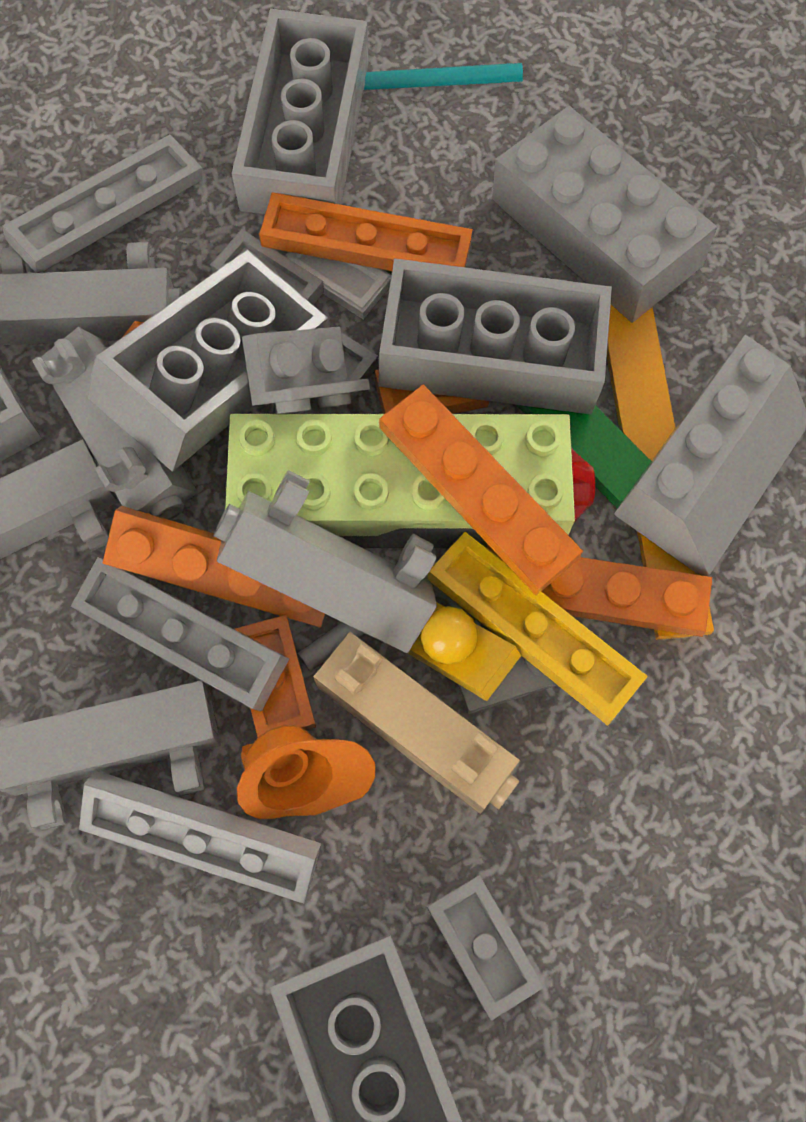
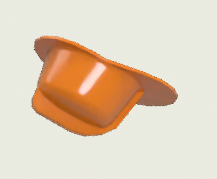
(301, 776)

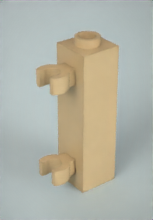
(418, 724)

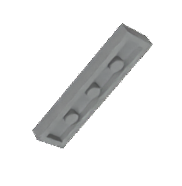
(102, 204)
(180, 634)
(198, 836)

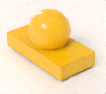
(464, 651)

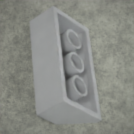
(719, 458)

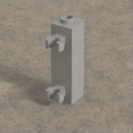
(102, 302)
(123, 462)
(51, 497)
(326, 570)
(107, 739)

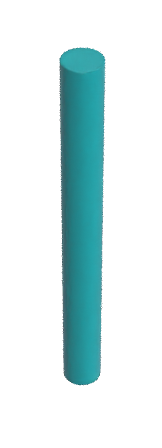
(444, 76)

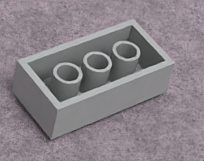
(301, 109)
(601, 212)
(495, 336)
(186, 365)
(363, 1041)

